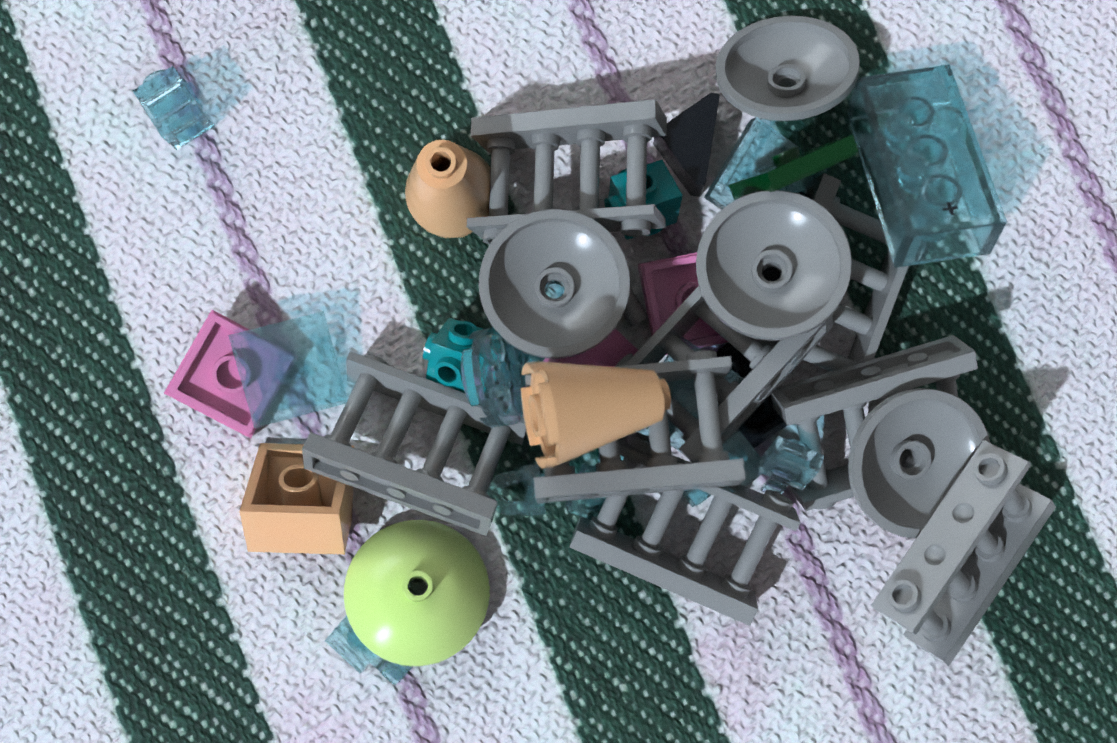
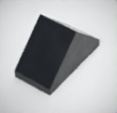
(690, 143)

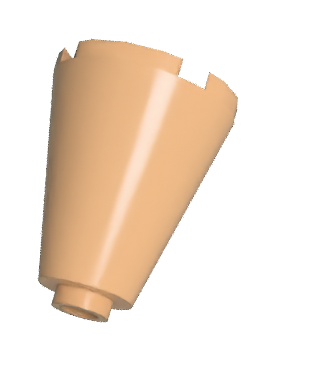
(448, 188)
(588, 406)

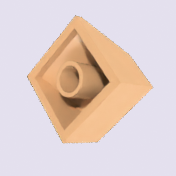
(294, 507)

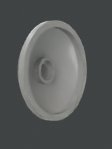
(787, 68)
(777, 233)
(549, 250)
(940, 441)

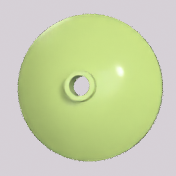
(409, 626)

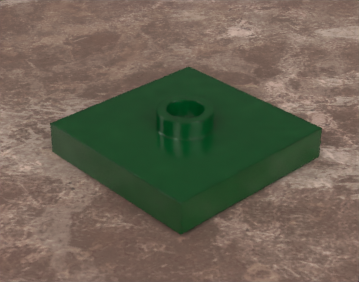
(794, 166)

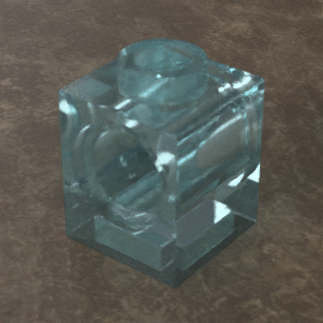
(173, 107)

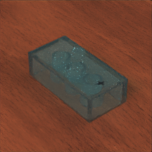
(924, 166)

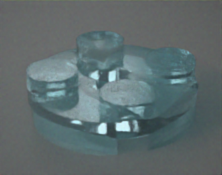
(494, 377)

